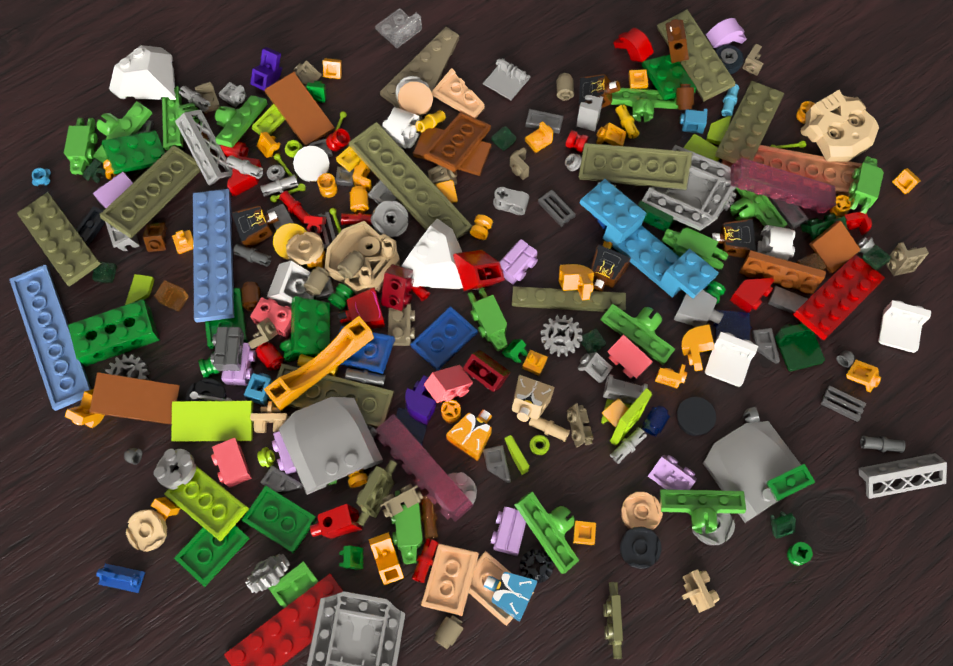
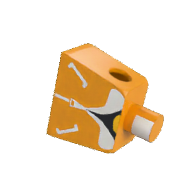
(471, 433)

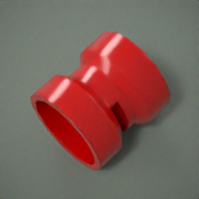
(338, 139)
(576, 141)

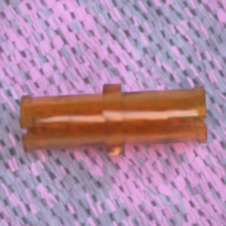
(429, 518)

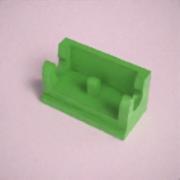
(293, 584)

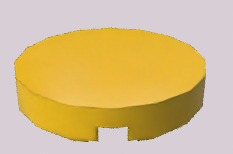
(282, 237)

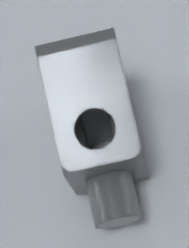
(698, 310)

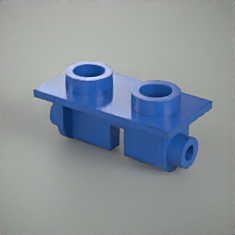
(120, 578)

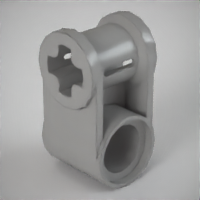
(511, 201)

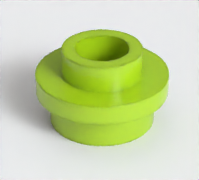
(293, 144)
(539, 439)
(266, 457)

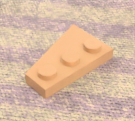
(457, 95)

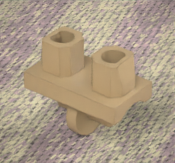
(261, 419)
(697, 590)

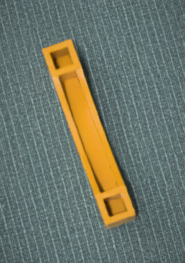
(292, 385)

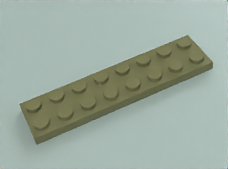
(407, 180)

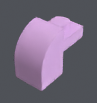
(725, 33)

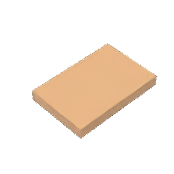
(486, 566)
(450, 579)

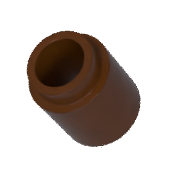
(685, 97)
(250, 295)

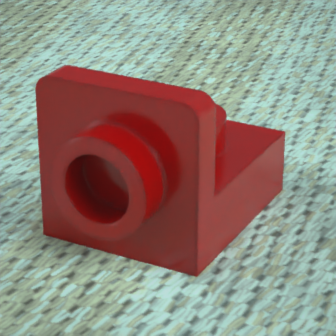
(859, 220)

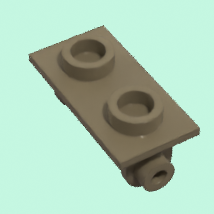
(577, 417)
(408, 496)

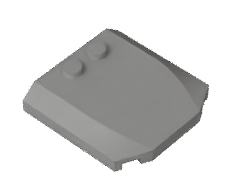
(705, 195)
(328, 442)
(749, 460)
(356, 631)

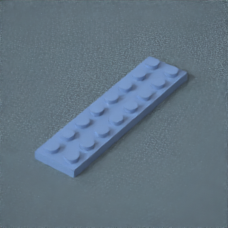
(212, 256)
(50, 337)

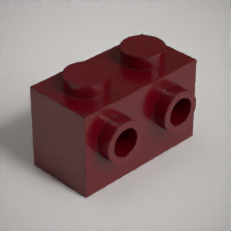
(397, 287)
(486, 370)

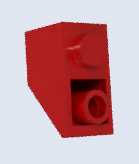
(241, 182)
(750, 292)

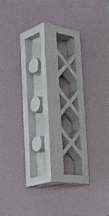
(201, 147)
(907, 468)

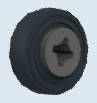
(730, 57)

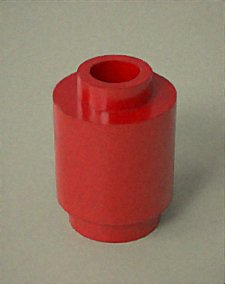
(238, 150)
(269, 356)

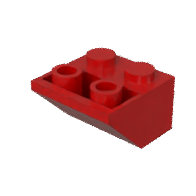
(477, 269)

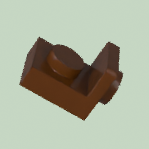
(154, 237)

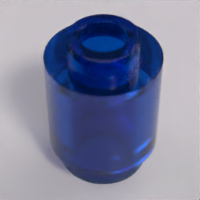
(656, 420)

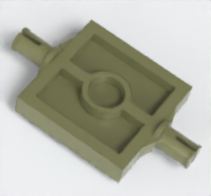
(377, 487)
(612, 611)

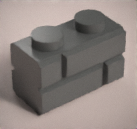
(228, 349)

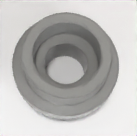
(573, 162)
(275, 168)
(865, 244)

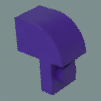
(268, 71)
(417, 404)

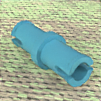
(730, 101)

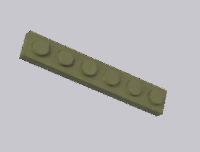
(566, 300)

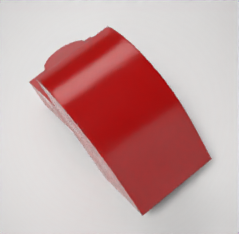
(636, 43)

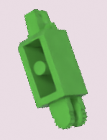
(80, 145)
(866, 184)
(698, 243)
(490, 319)
(408, 532)

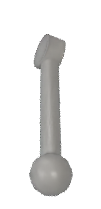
(194, 395)

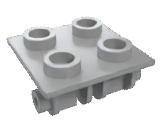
(506, 79)

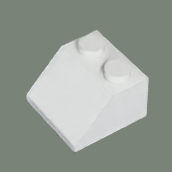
(289, 283)

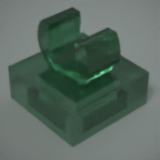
(503, 138)
(92, 170)
(876, 257)
(104, 272)
(593, 341)
(783, 525)

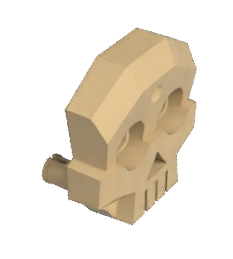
(835, 117)
(379, 257)

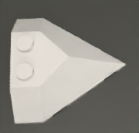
(144, 74)
(434, 260)

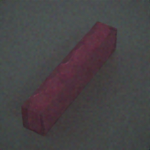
(782, 185)
(424, 467)

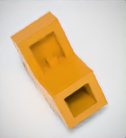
(576, 278)
(695, 341)
(80, 414)
(386, 558)

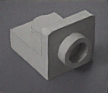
(595, 366)

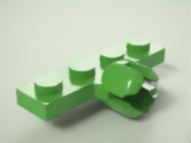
(642, 102)
(171, 112)
(237, 120)
(115, 127)
(757, 206)
(640, 331)
(703, 505)
(549, 530)

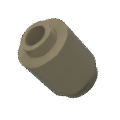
(565, 86)
(351, 264)
(316, 281)
(448, 631)

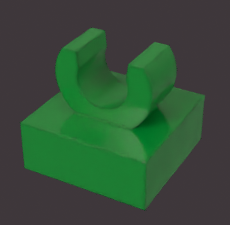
(317, 91)
(514, 349)
(352, 557)

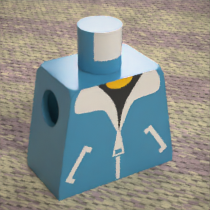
(511, 593)

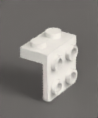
(902, 325)
(730, 359)

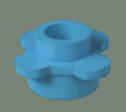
(38, 173)

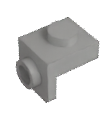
(233, 94)

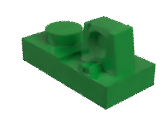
(790, 482)

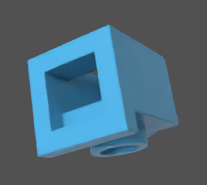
(693, 121)
(255, 383)

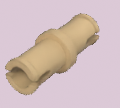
(550, 428)

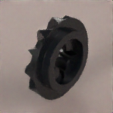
(541, 557)

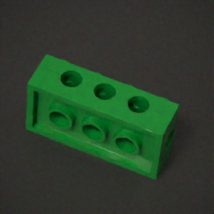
(113, 332)

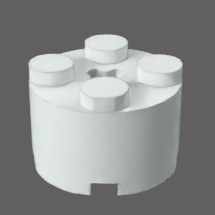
(402, 127)
(777, 242)

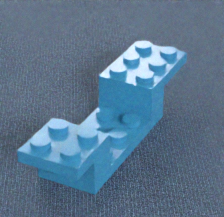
(646, 251)

